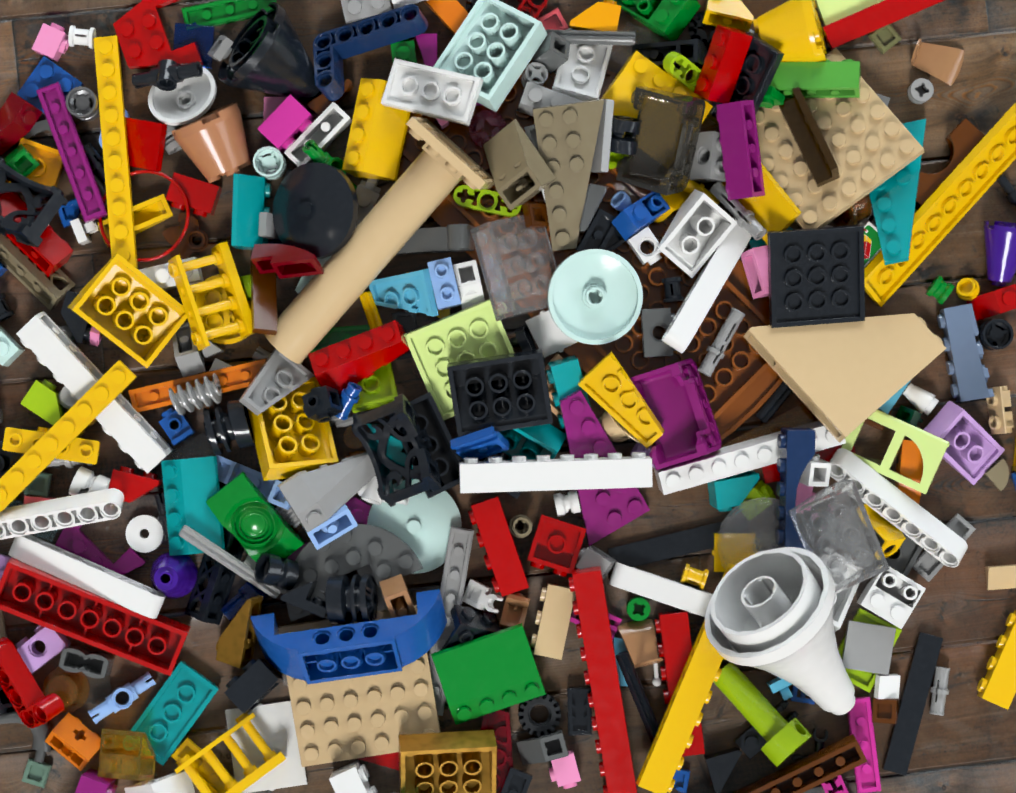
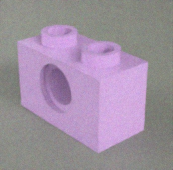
(54, 644)

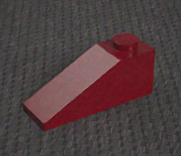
(16, 121)

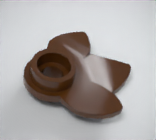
(186, 246)

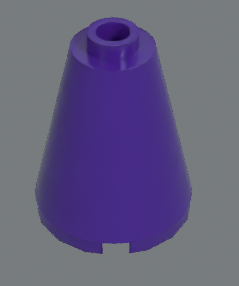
(1000, 251)
(181, 572)

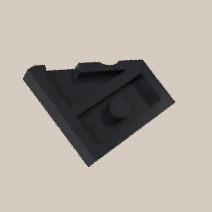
(601, 233)

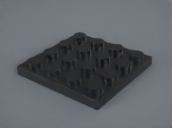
(816, 276)

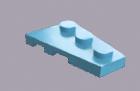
(406, 291)

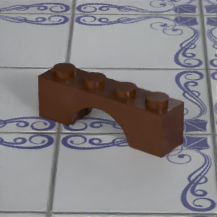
(960, 143)

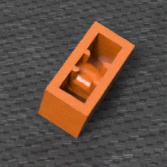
(74, 741)

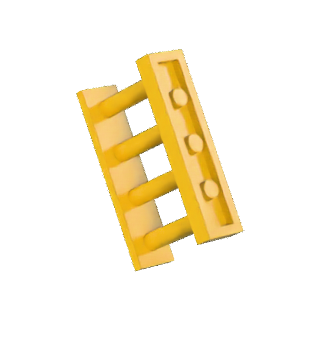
(228, 279)
(251, 772)

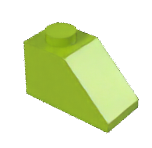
(44, 401)

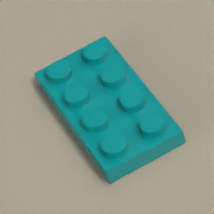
(175, 710)

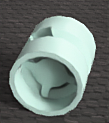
(269, 163)

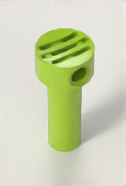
(781, 736)

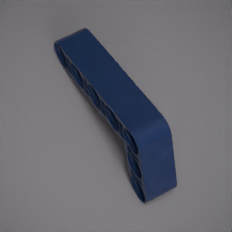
(358, 38)

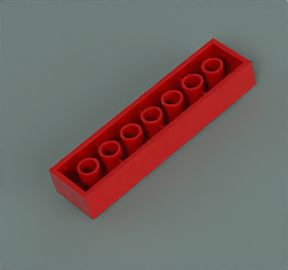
(91, 618)

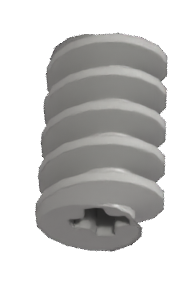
(197, 395)

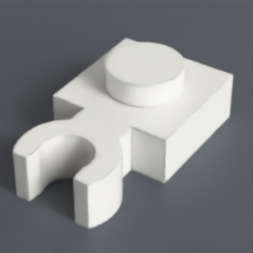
(480, 596)

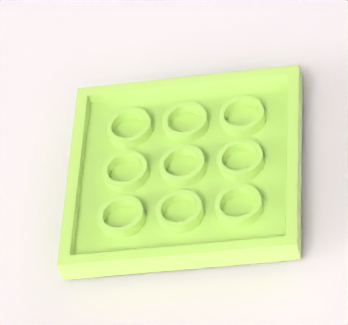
(455, 338)

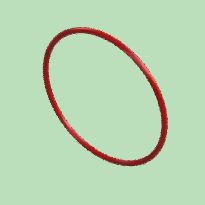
(186, 222)

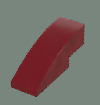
(285, 260)

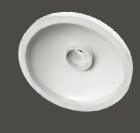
(186, 102)

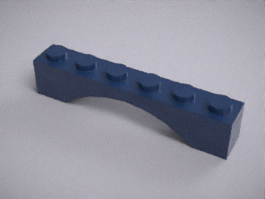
(796, 451)

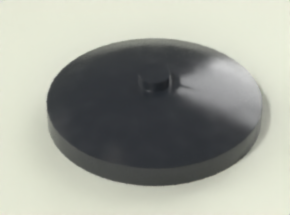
(315, 209)

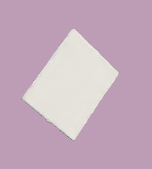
(278, 730)

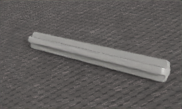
(226, 559)

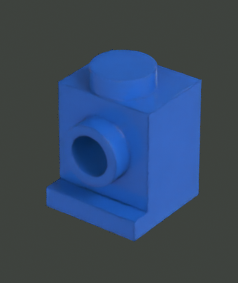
(182, 432)

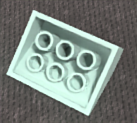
(495, 46)

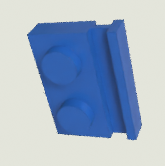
(480, 443)

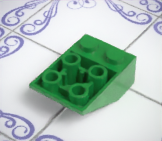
(662, 17)

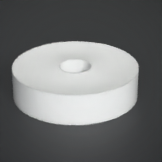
(134, 536)

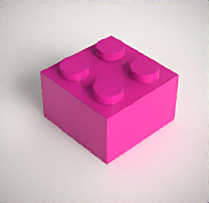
(286, 124)

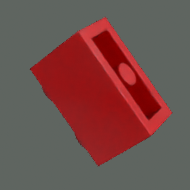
(200, 195)

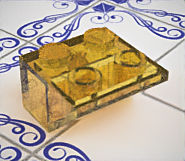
(126, 755)

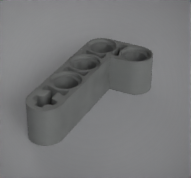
(440, 240)

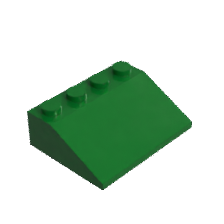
(488, 674)

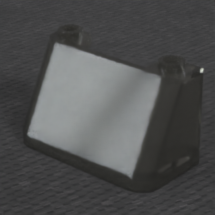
(665, 141)

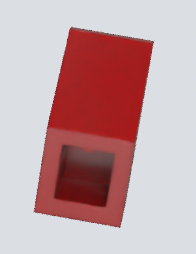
(133, 484)

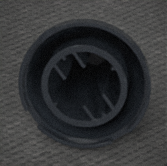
(270, 58)

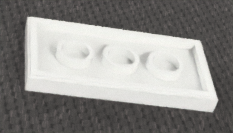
(432, 91)

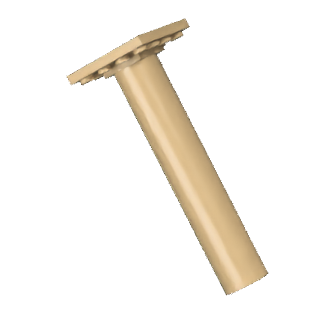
(377, 239)

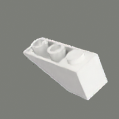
(468, 283)

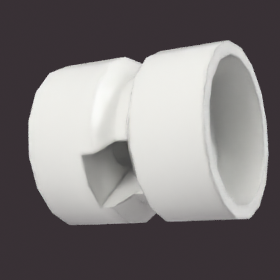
(86, 481)

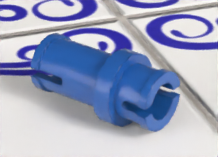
(348, 398)

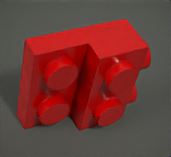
(556, 545)

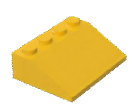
(642, 72)
(129, 310)
(290, 440)

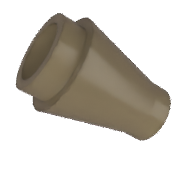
(525, 526)

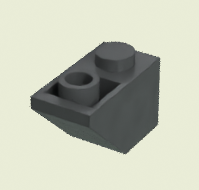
(542, 748)

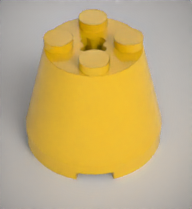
(794, 31)

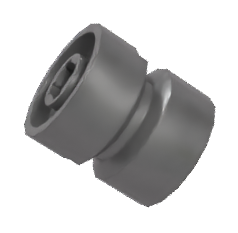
(83, 103)

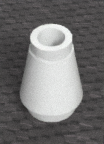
(921, 399)

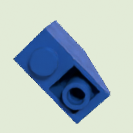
(640, 215)

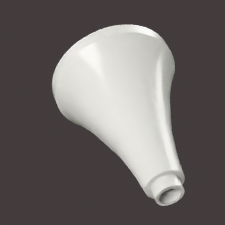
(779, 618)

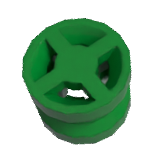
(940, 289)
(636, 605)

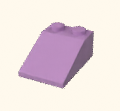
(970, 446)

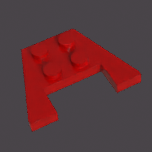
(145, 39)

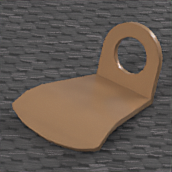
(938, 61)
(640, 642)

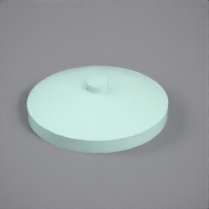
(594, 296)
(420, 524)

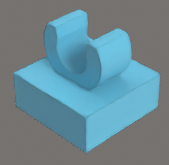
(778, 684)

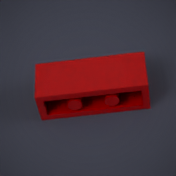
(723, 64)

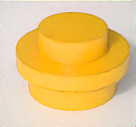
(967, 289)

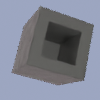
(552, 52)

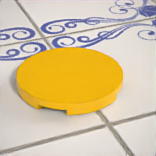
(220, 318)

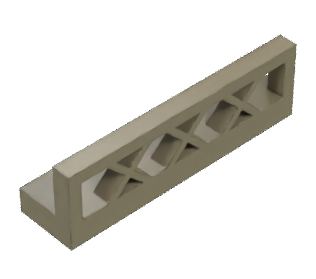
(32, 278)

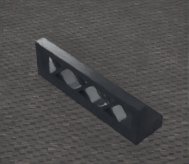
(219, 584)

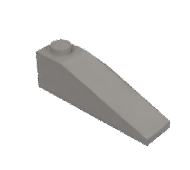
(323, 491)

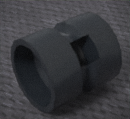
(627, 143)
(995, 334)
(276, 571)

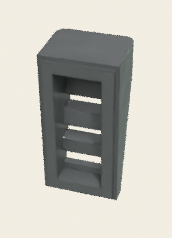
(593, 199)

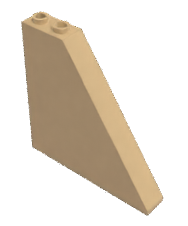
(848, 366)

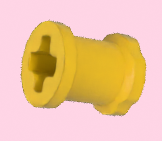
(694, 576)

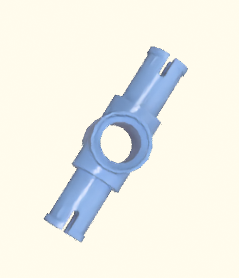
(110, 704)

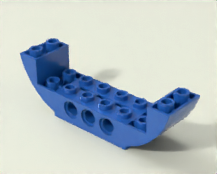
(353, 648)

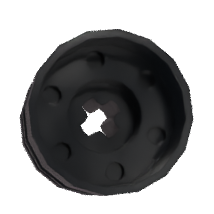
(228, 427)
(351, 599)

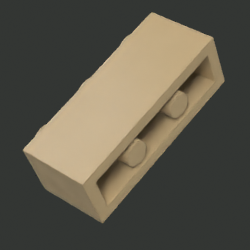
(553, 621)

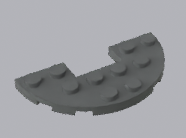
(351, 551)

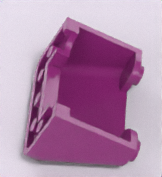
(682, 409)

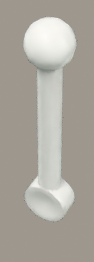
(656, 681)

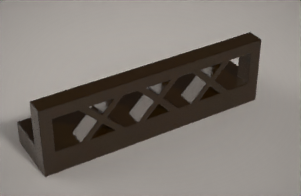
(809, 139)

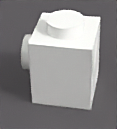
(816, 472)

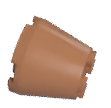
(215, 142)

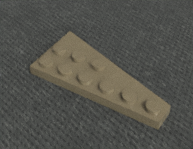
(567, 145)

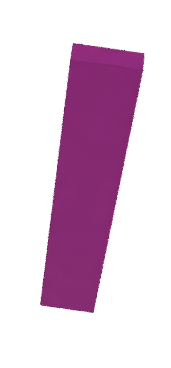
(72, 152)

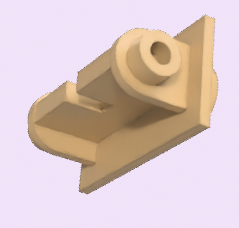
(999, 420)

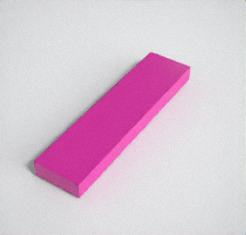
(861, 725)

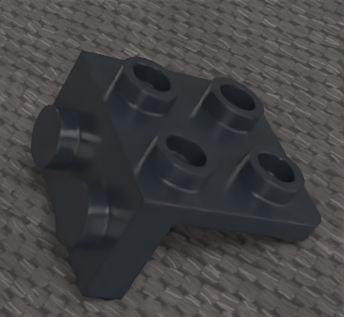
(470, 625)

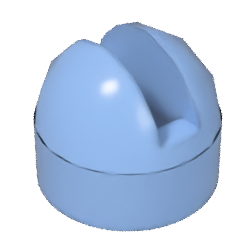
(620, 201)

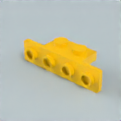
(79, 450)

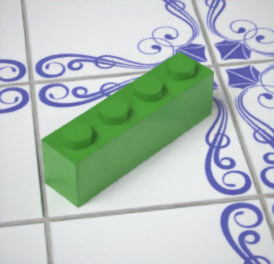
(819, 79)

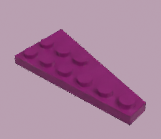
(601, 508)

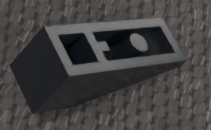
(692, 49)

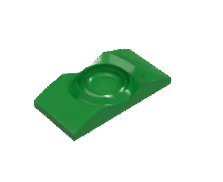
(253, 519)

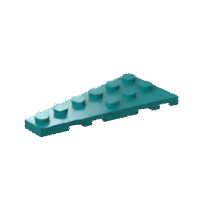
(895, 204)

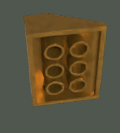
(448, 762)

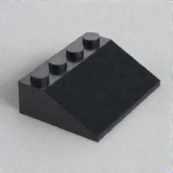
(500, 392)

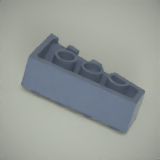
(964, 354)

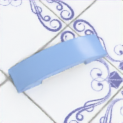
(229, 470)

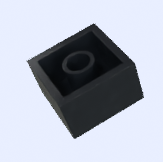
(253, 685)

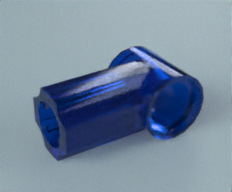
(246, 592)

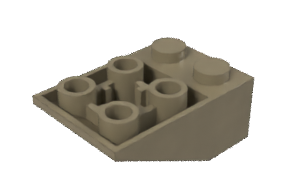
(516, 166)

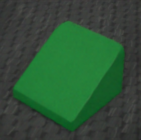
(21, 161)

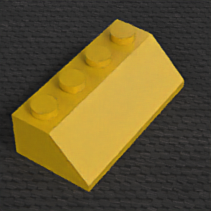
(375, 135)

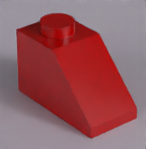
(994, 302)

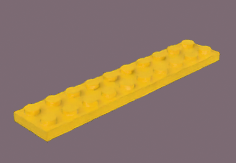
(947, 206)

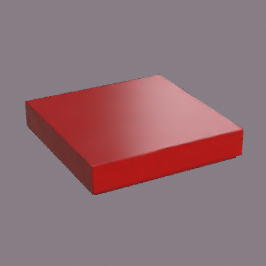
(145, 143)

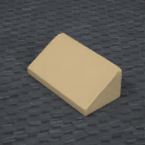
(1000, 577)

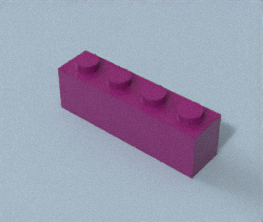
(740, 149)

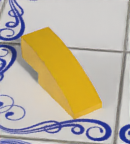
(145, 215)

